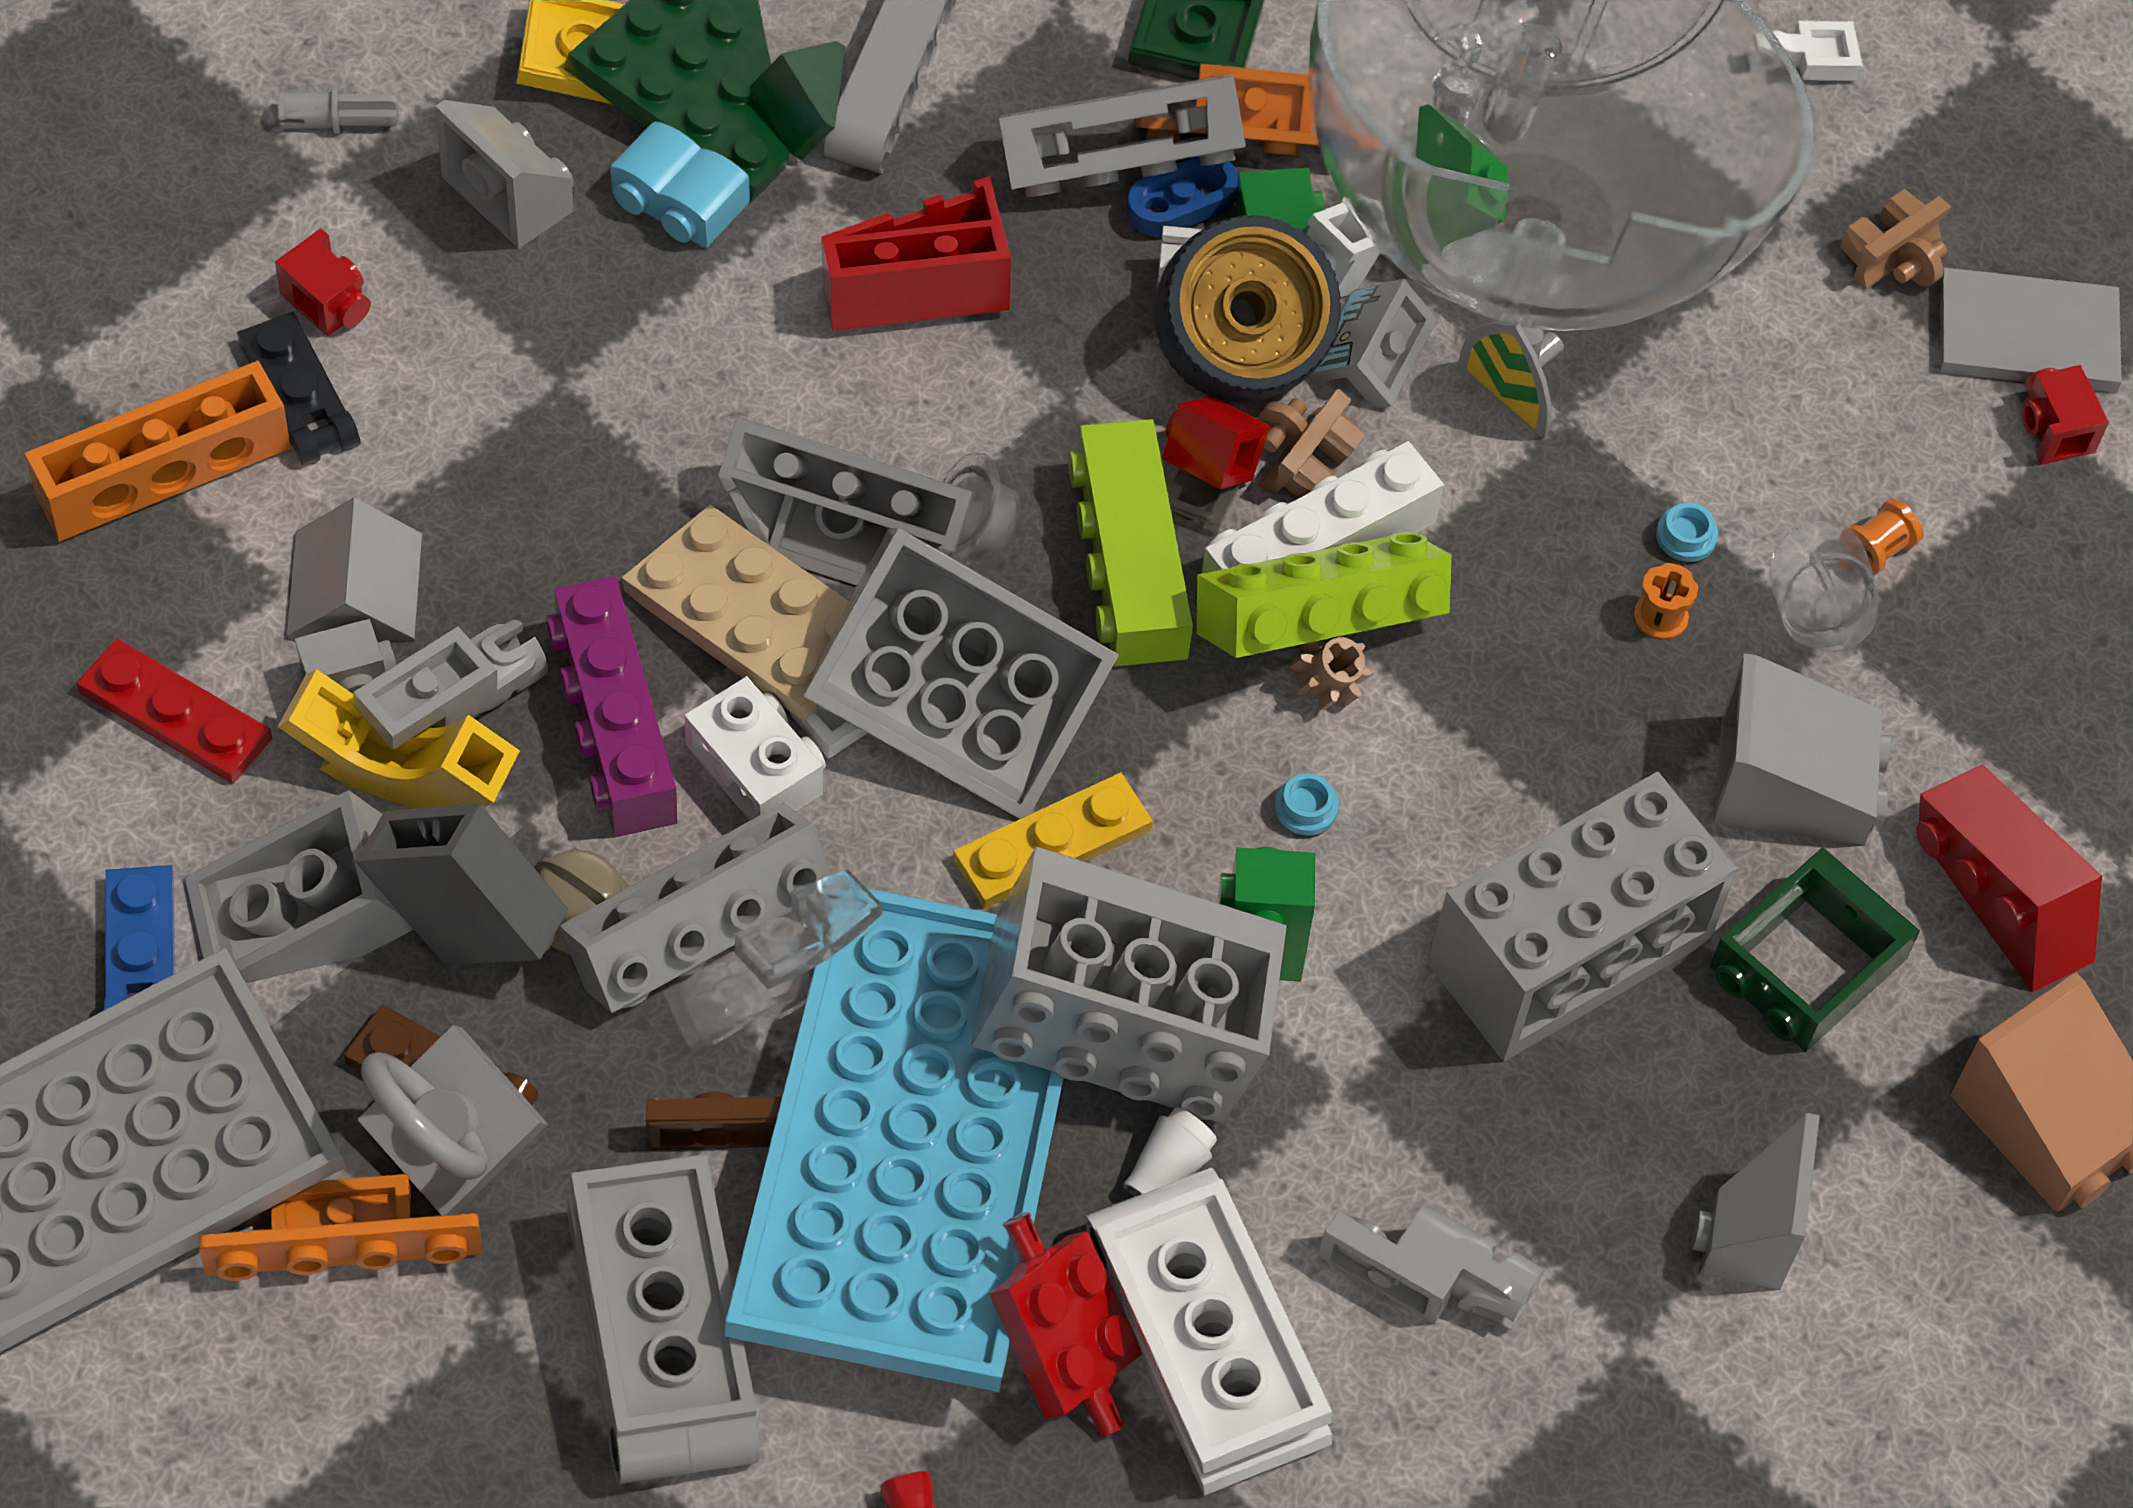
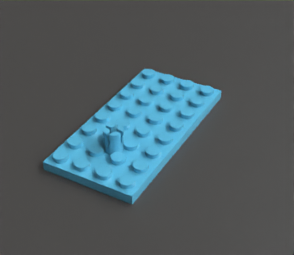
(896, 1160)

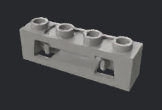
(1154, 155)

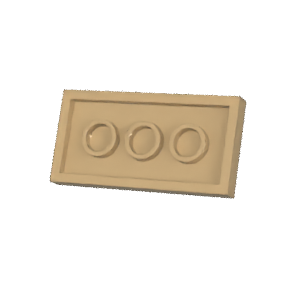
(741, 604)

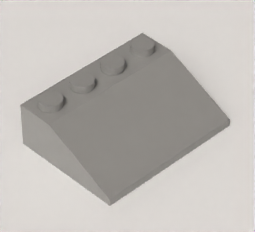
(959, 673)

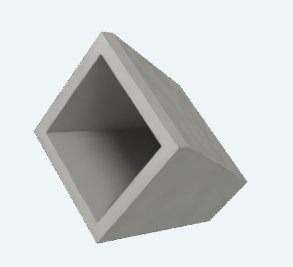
(1799, 757)

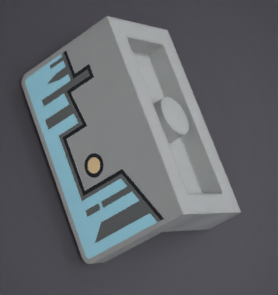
(1378, 340)

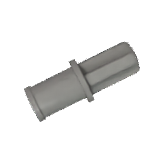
(335, 110)

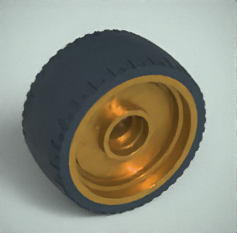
(1281, 278)

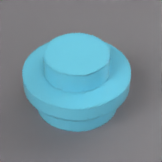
(1687, 532)
(1306, 804)

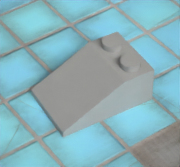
(296, 895)

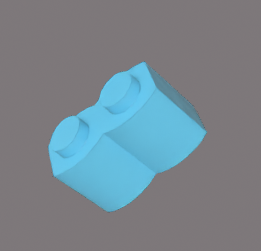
(679, 184)

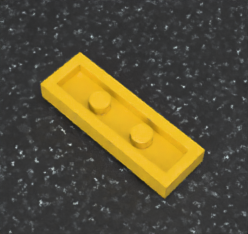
(1074, 827)

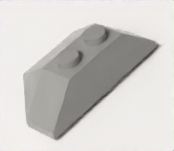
(830, 504)

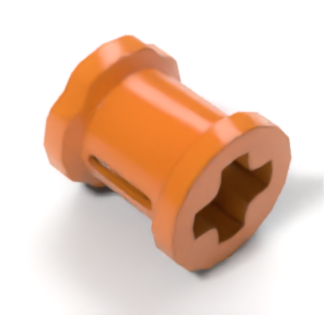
(1884, 533)
(1656, 599)

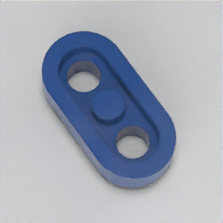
(1179, 196)

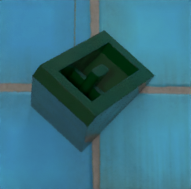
(802, 94)

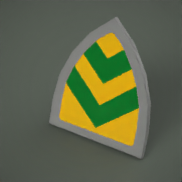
(1510, 365)

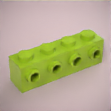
(1132, 543)
(1323, 594)

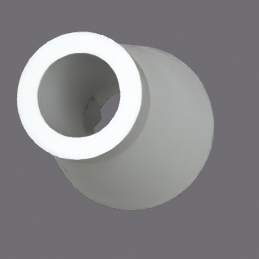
(1173, 1151)

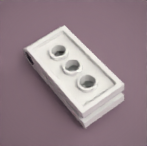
(1199, 1234)

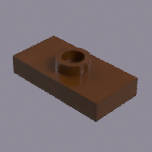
(711, 1121)

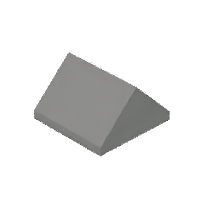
(355, 569)

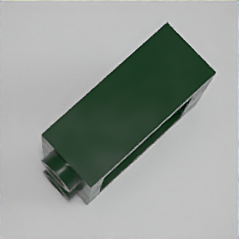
(1851, 909)

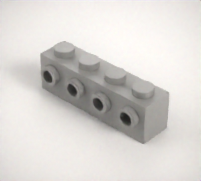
(693, 907)

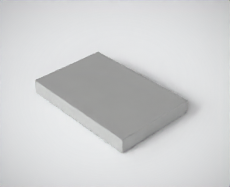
(2025, 324)

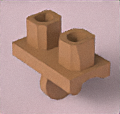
(1909, 246)
(1324, 429)

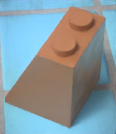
(2055, 1094)

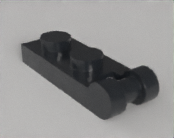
(301, 386)

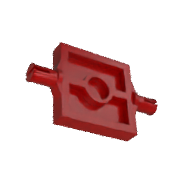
(1065, 1324)

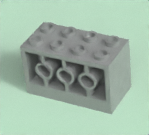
(1580, 915)
(1130, 986)

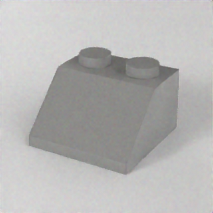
(502, 170)

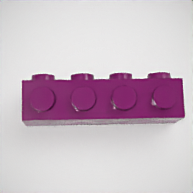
(614, 705)

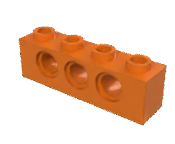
(158, 450)

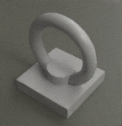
(447, 1118)

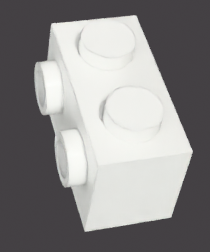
(754, 751)

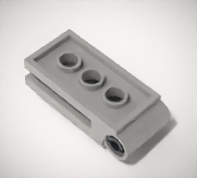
(657, 1419)

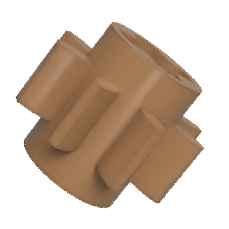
(1328, 686)

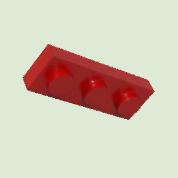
(174, 710)

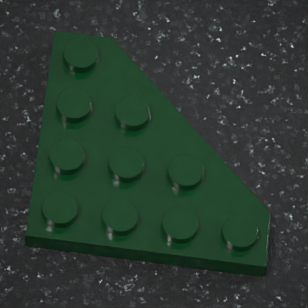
(692, 72)

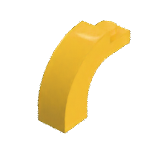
(433, 769)

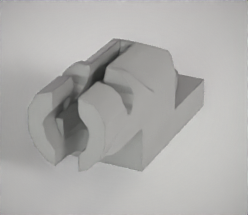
(450, 681)
(1432, 1265)

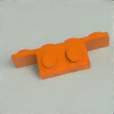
(1271, 108)
(341, 1225)

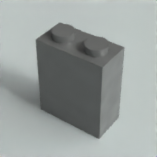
(462, 884)

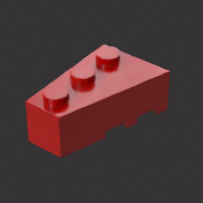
(920, 265)
(2014, 874)

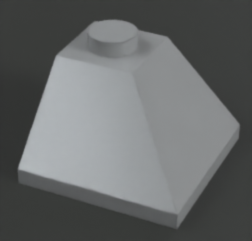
(1761, 1212)

